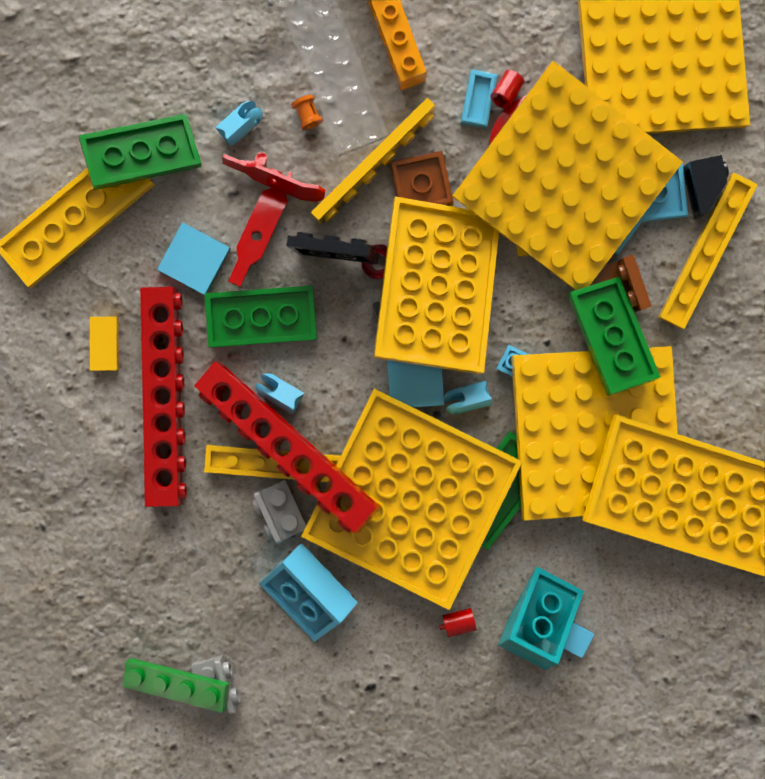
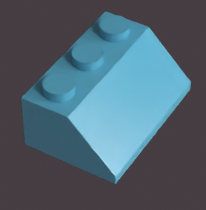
(308, 593)

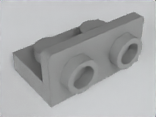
(279, 511)
(221, 670)

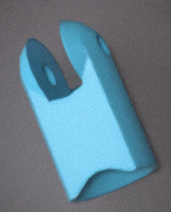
(240, 122)
(283, 395)
(470, 398)

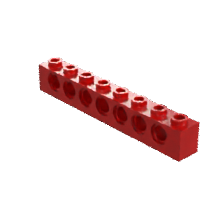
(153, 300)
(211, 387)

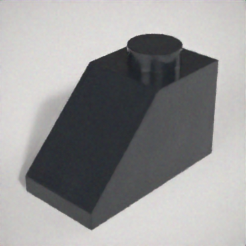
(704, 182)

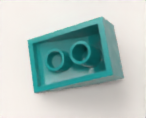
(541, 619)

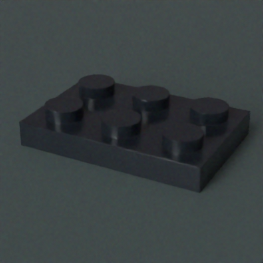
(332, 248)

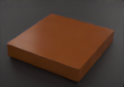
(423, 178)

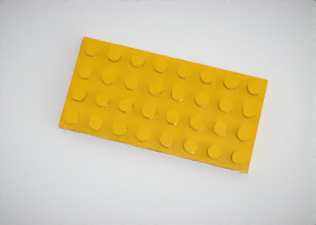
(680, 494)

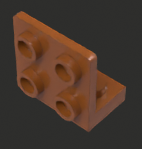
(631, 280)

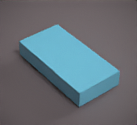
(478, 100)

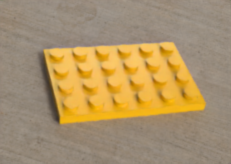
(436, 287)

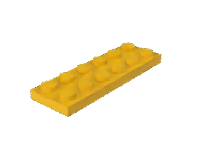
(65, 225)

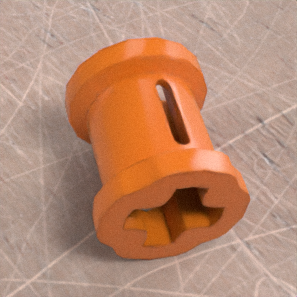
(307, 112)

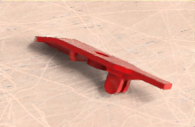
(275, 179)
(262, 221)

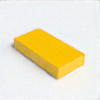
(104, 343)

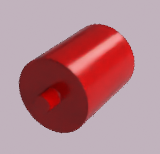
(507, 89)
(458, 622)

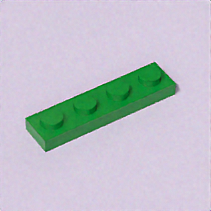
(176, 685)

